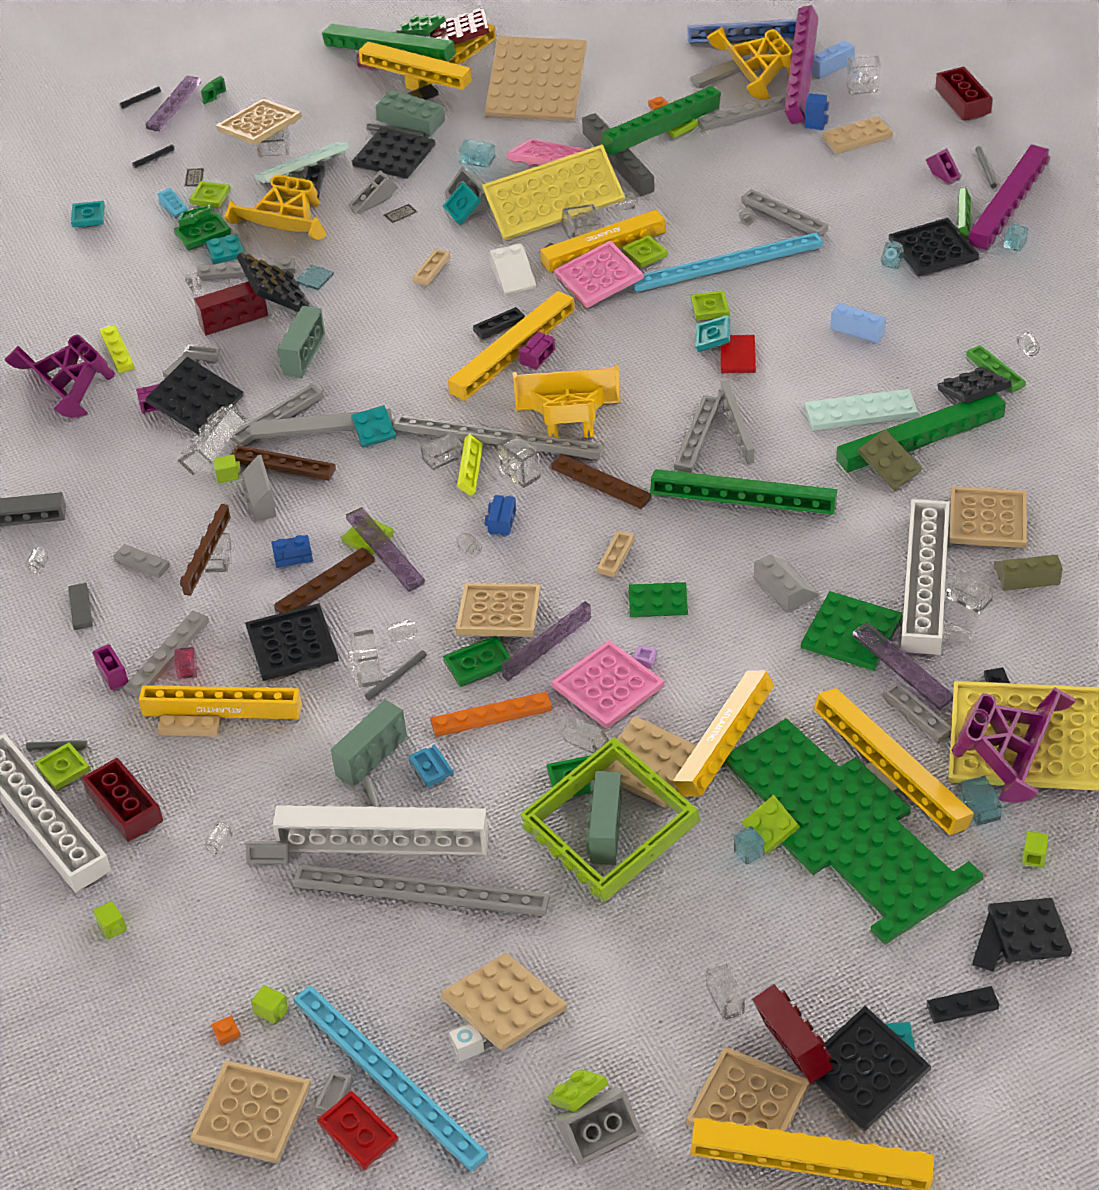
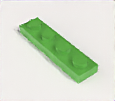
(965, 212)

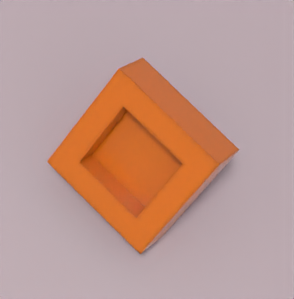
(657, 102)
(225, 1030)

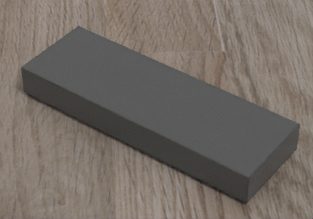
(80, 606)

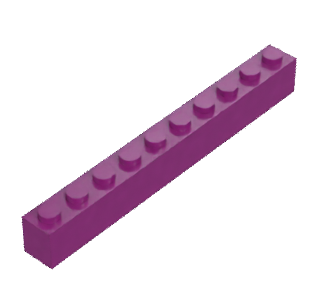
(801, 64)
(1009, 197)

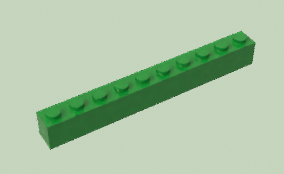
(356, 38)
(660, 120)
(928, 428)
(744, 491)

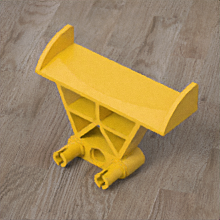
(758, 50)
(284, 188)
(567, 395)

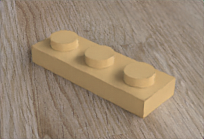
(431, 267)
(615, 554)
(189, 725)

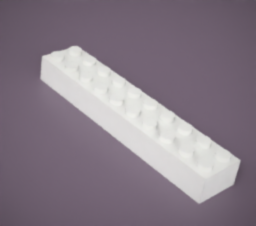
(925, 577)
(48, 820)
(382, 829)

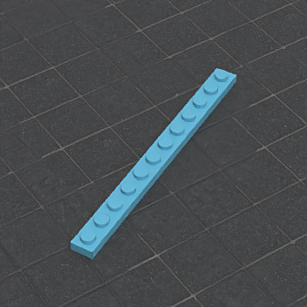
(728, 261)
(391, 1079)

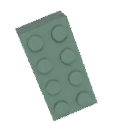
(410, 112)
(301, 341)
(369, 743)
(604, 818)

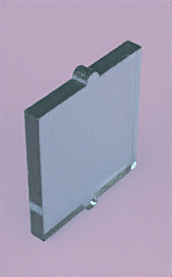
(314, 277)

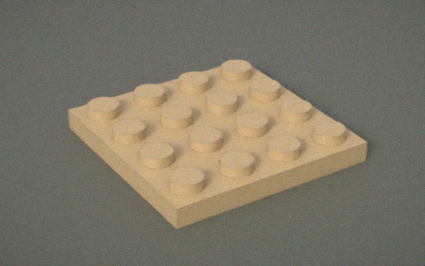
(259, 121)
(988, 517)
(498, 610)
(657, 749)
(503, 1001)
(749, 1093)
(251, 1111)

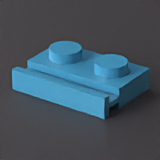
(430, 765)

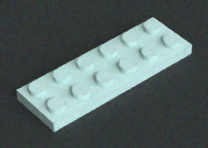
(298, 163)
(860, 409)

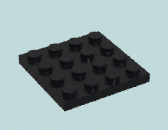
(393, 152)
(934, 247)
(272, 282)
(193, 394)
(291, 642)
(869, 1068)

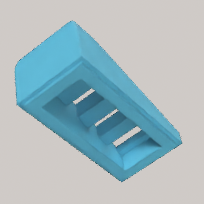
(171, 201)

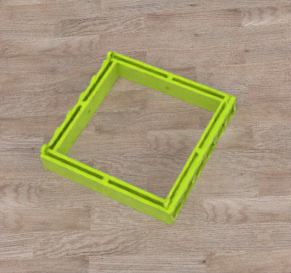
(606, 887)

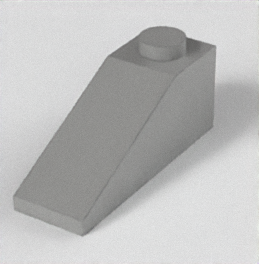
(375, 192)

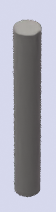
(55, 744)

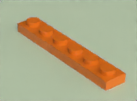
(491, 714)

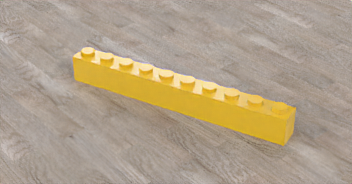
(506, 348)
(893, 761)
(812, 1154)

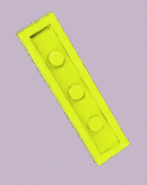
(116, 349)
(470, 465)

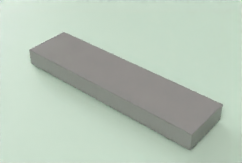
(917, 712)

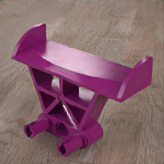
(67, 360)
(987, 711)

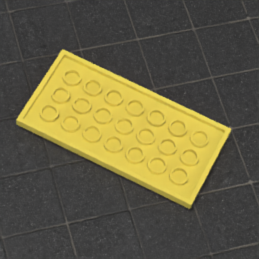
(540, 193)

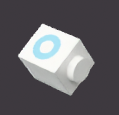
(467, 1042)

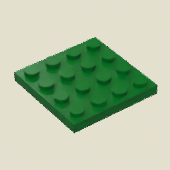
(835, 623)

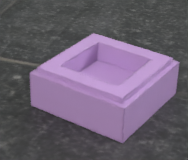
(645, 656)

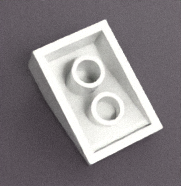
(512, 269)

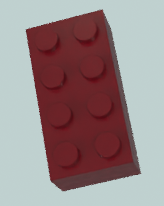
(963, 93)
(229, 308)
(122, 799)
(793, 1033)

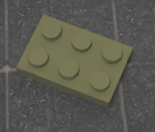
(889, 460)

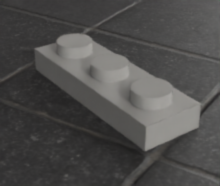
(141, 561)

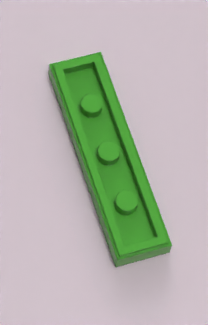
(985, 359)

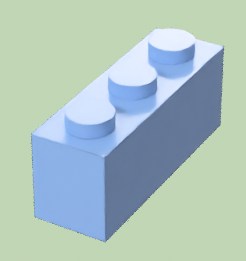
(832, 59)
(858, 323)

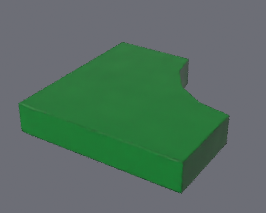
(191, 216)

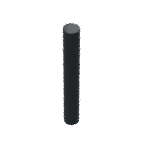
(140, 97)
(153, 156)

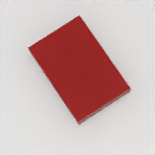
(739, 355)
(357, 1130)

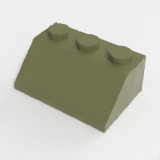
(1029, 572)

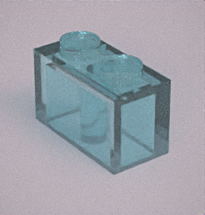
(477, 153)
(981, 799)

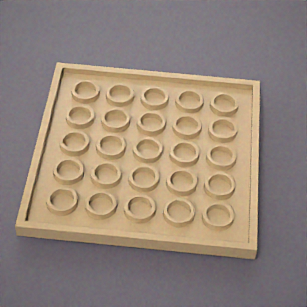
(536, 78)

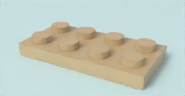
(857, 134)

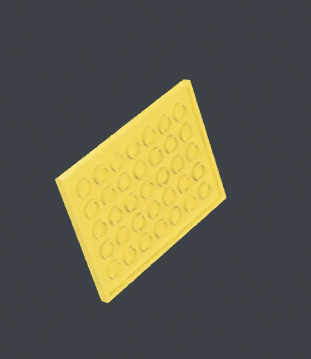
(1067, 751)

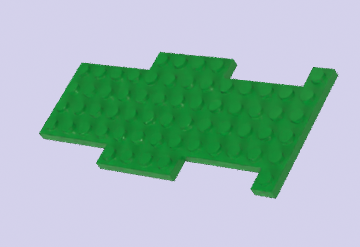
(852, 825)

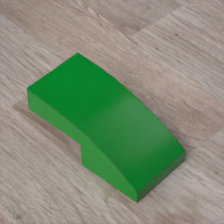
(212, 89)

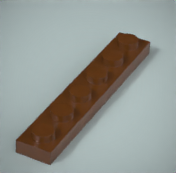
(286, 463)
(601, 481)
(205, 550)
(325, 581)

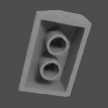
(475, 184)
(258, 490)
(783, 582)
(599, 1125)

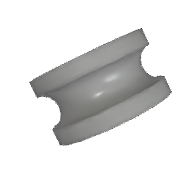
(746, 221)

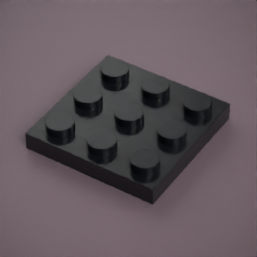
(974, 385)
(1029, 930)

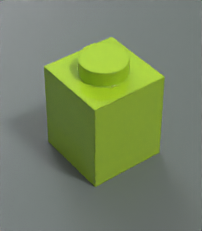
(226, 468)
(1035, 849)
(109, 920)
(269, 1004)

